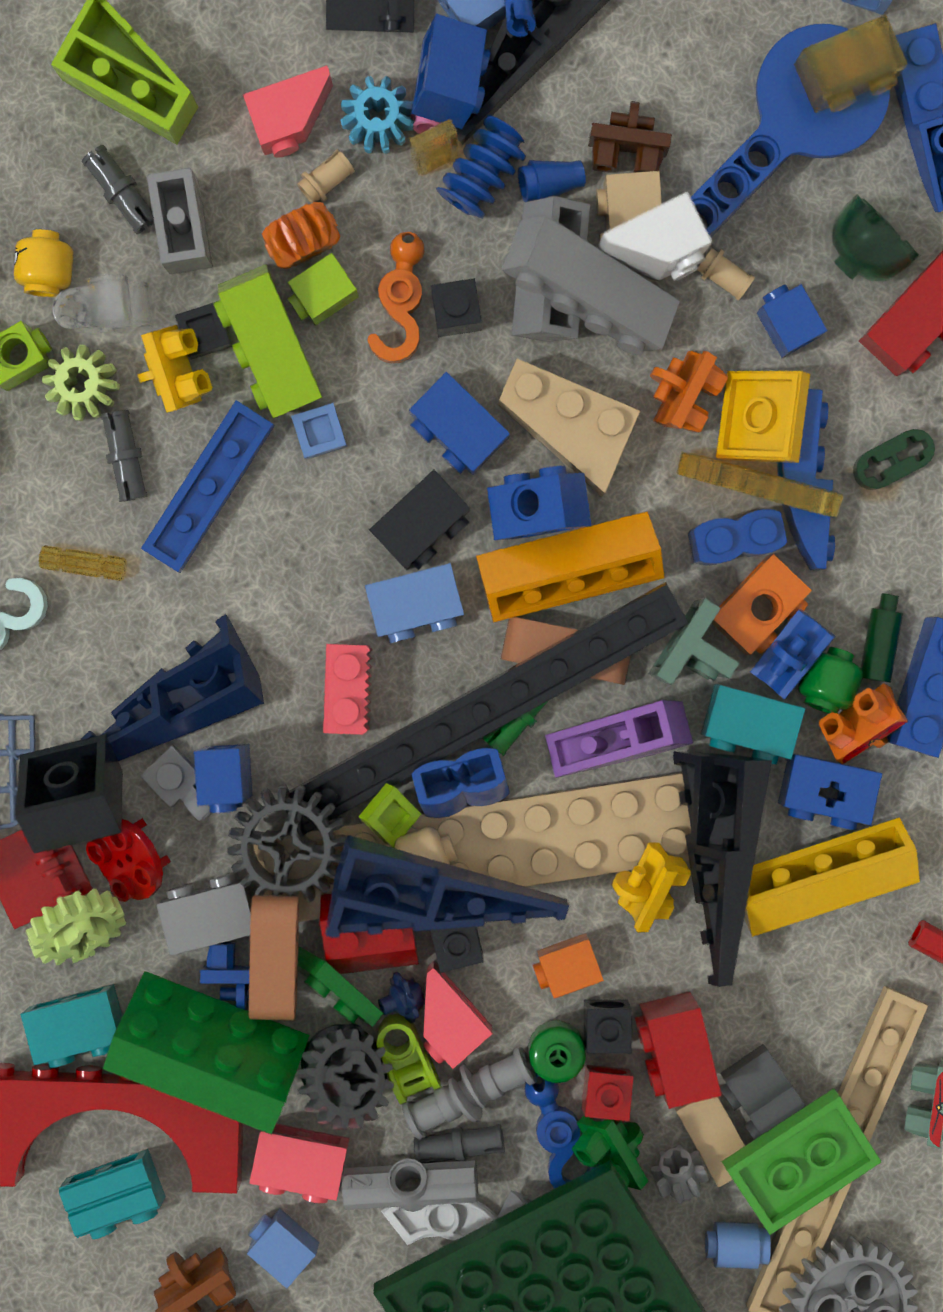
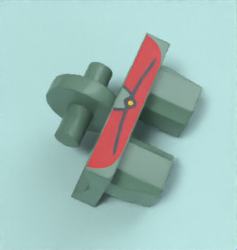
(922, 1120)

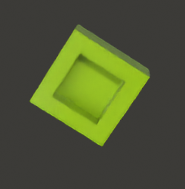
(389, 815)

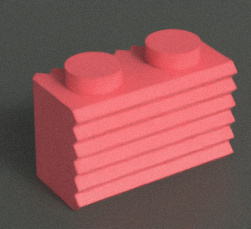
(347, 689)

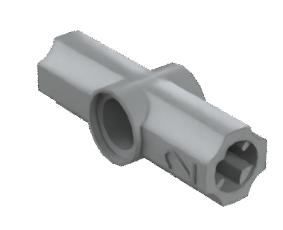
(381, 1185)

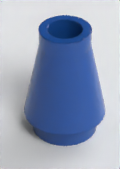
(549, 178)

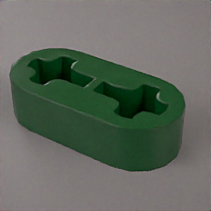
(889, 450)

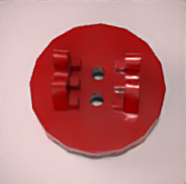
(129, 862)

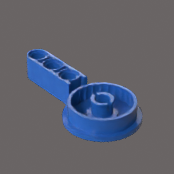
(788, 127)

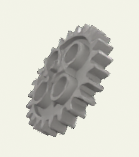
(852, 1280)

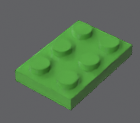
(801, 1161)

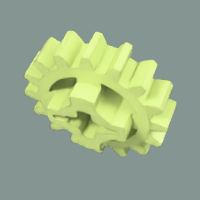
(75, 927)

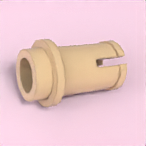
(325, 177)
(725, 273)

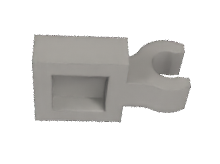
(174, 780)

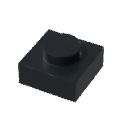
(207, 328)

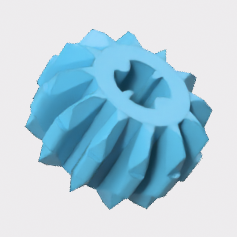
(378, 99)

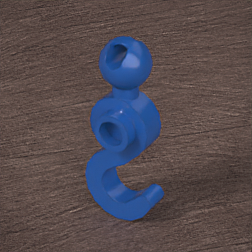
(555, 1128)

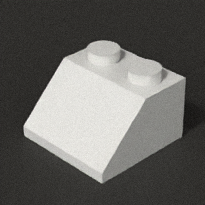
(660, 241)

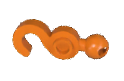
(401, 295)

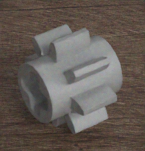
(679, 1174)

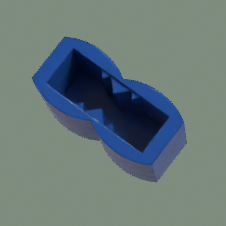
(748, 536)
(450, 786)

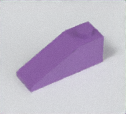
(619, 738)

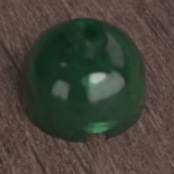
(869, 243)

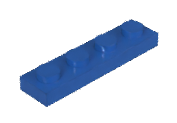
(208, 486)

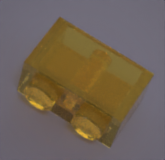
(851, 65)

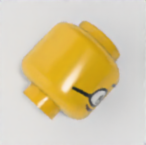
(43, 264)

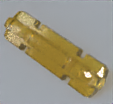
(82, 563)

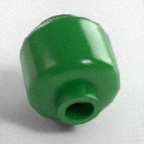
(832, 682)
(556, 1036)

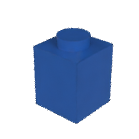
(790, 319)

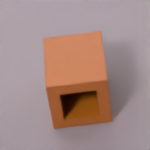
(567, 966)

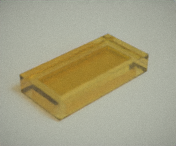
(434, 147)

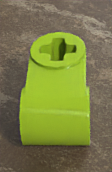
(411, 1063)

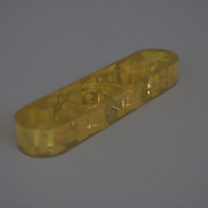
(760, 484)

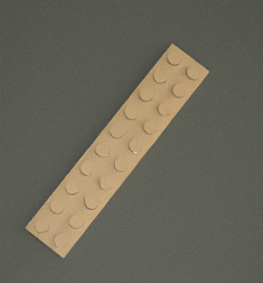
(539, 835)

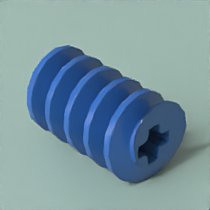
(482, 166)

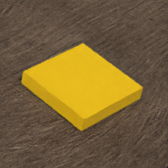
(763, 416)

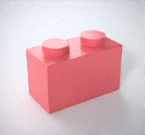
(299, 1163)

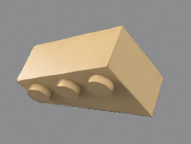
(570, 421)

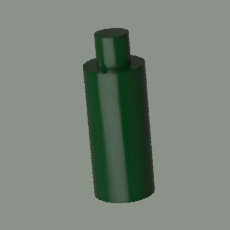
(882, 640)

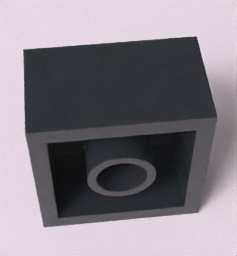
(69, 794)

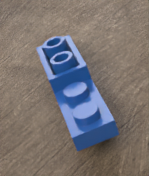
(921, 105)
(809, 528)

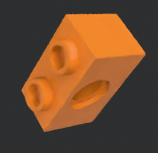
(770, 580)

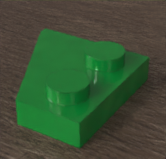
(327, 981)

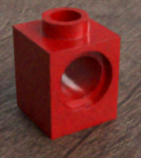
(607, 1092)

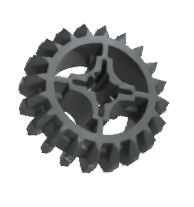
(267, 841)

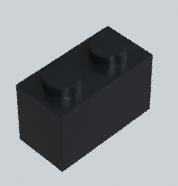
(421, 521)

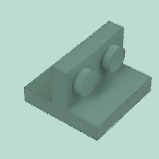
(688, 644)

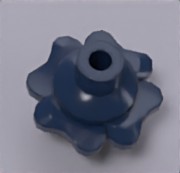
(404, 998)

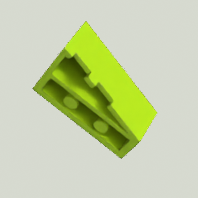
(121, 71)
(266, 342)

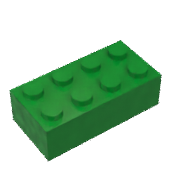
(206, 1052)

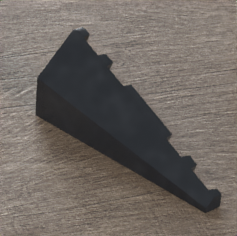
(517, 58)
(725, 816)

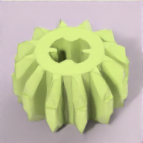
(65, 379)

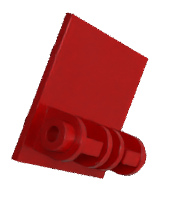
(36, 879)

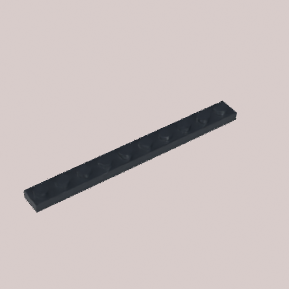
(496, 702)

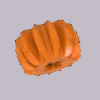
(301, 235)

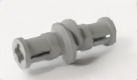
(469, 1093)

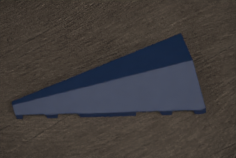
(197, 693)
(396, 889)

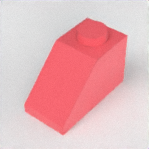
(288, 110)
(451, 1020)

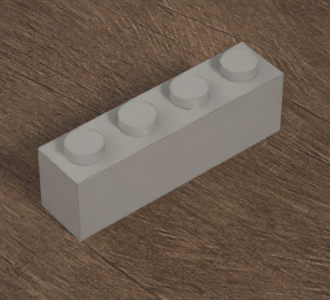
(590, 285)

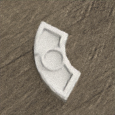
(441, 1220)

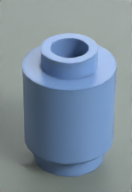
(738, 1245)

